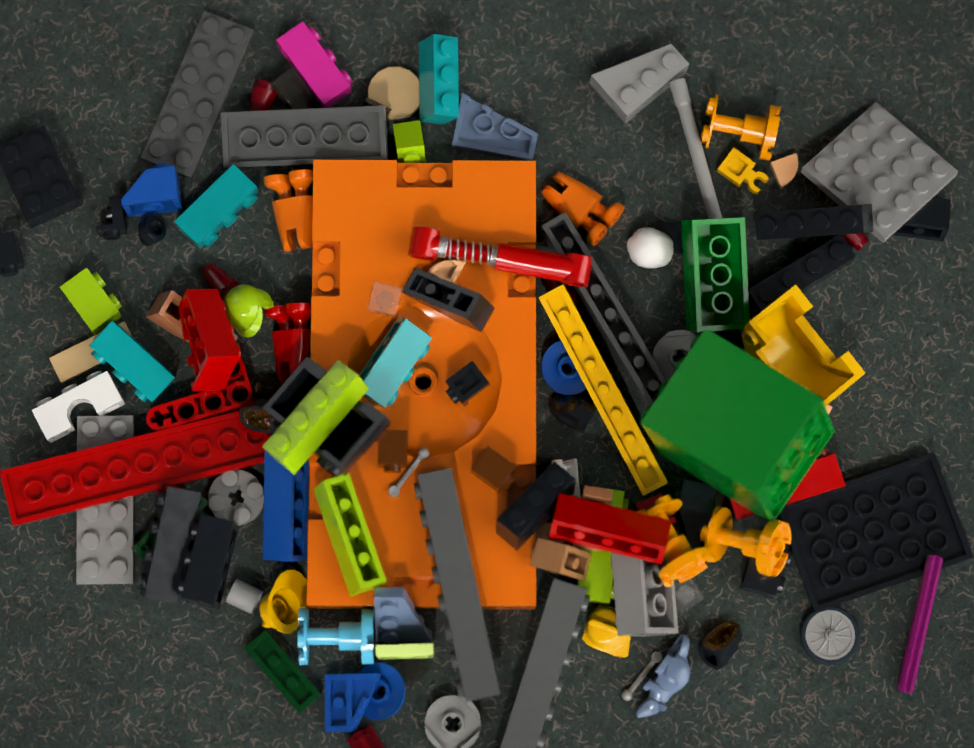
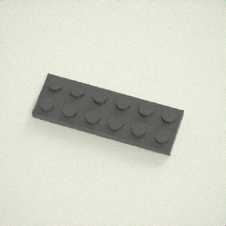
(198, 94)
(303, 135)

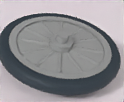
(830, 635)

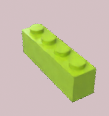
(316, 417)
(349, 535)
(599, 573)

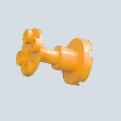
(751, 128)
(764, 545)
(681, 558)

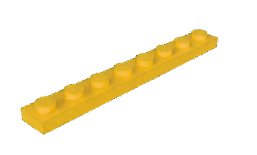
(603, 390)

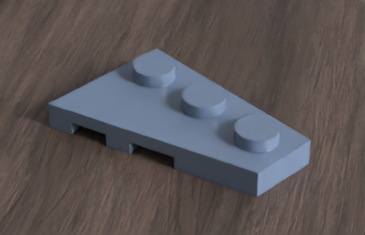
(490, 133)
(397, 617)

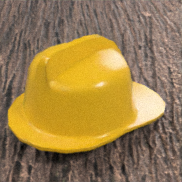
(281, 605)
(602, 634)

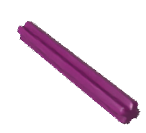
(920, 623)

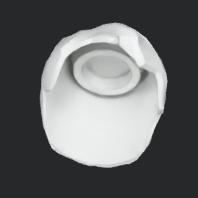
(650, 248)

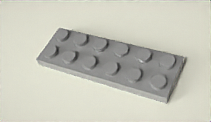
(105, 530)

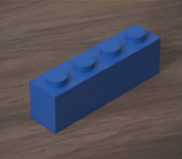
(285, 512)

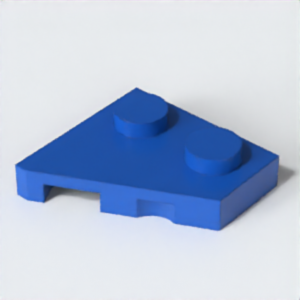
(347, 699)

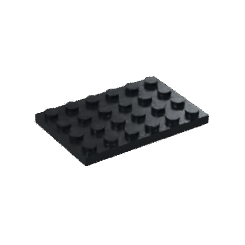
(874, 532)

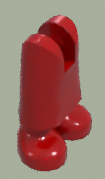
(293, 340)

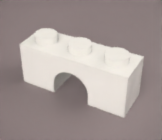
(55, 413)

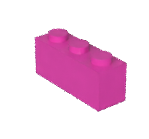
(315, 65)

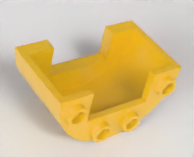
(793, 348)

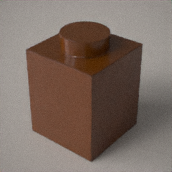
(392, 450)
(494, 470)

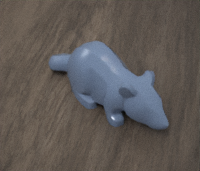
(672, 676)

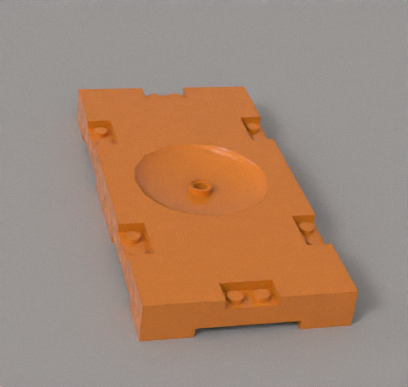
(364, 237)

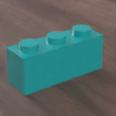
(438, 79)
(217, 207)
(394, 361)
(131, 362)

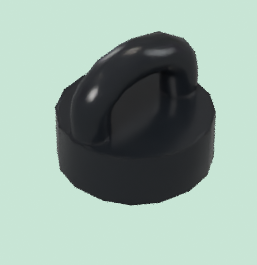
(151, 230)

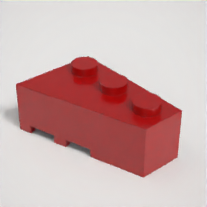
(210, 338)

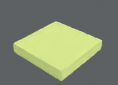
(405, 651)

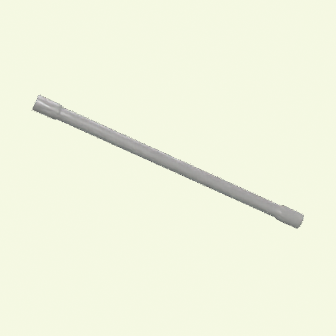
(683, 103)

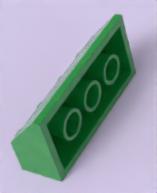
(715, 274)

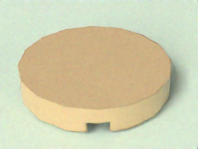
(397, 90)

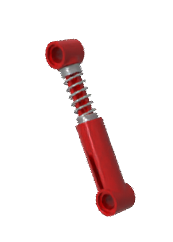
(568, 268)

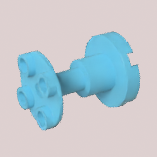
(349, 636)

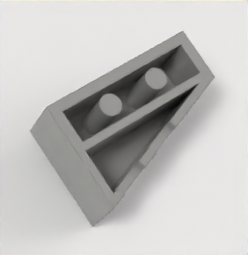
(639, 80)

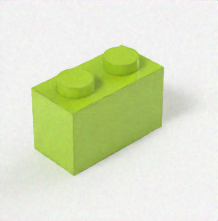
(91, 301)

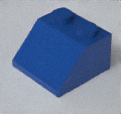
(154, 192)

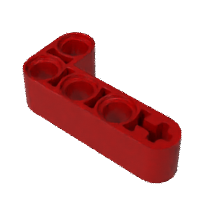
(200, 400)

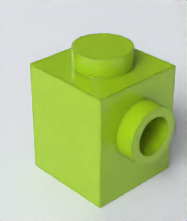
(409, 142)

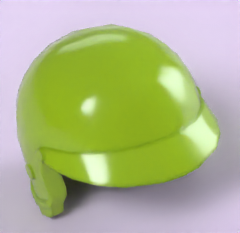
(245, 307)

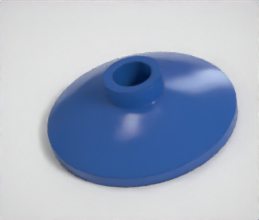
(553, 374)
(388, 705)

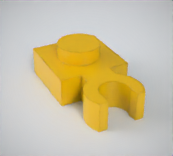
(739, 168)

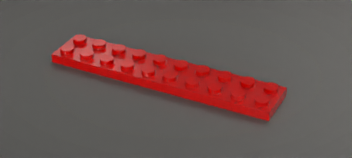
(130, 467)

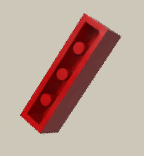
(821, 478)
(610, 528)

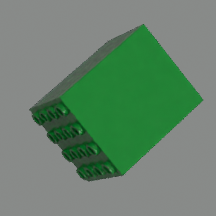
(738, 425)

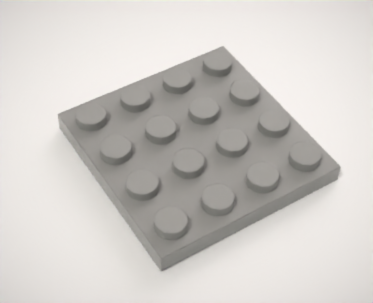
(881, 166)

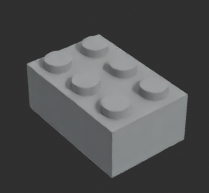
(641, 599)

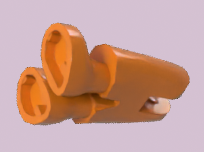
(578, 202)
(292, 211)

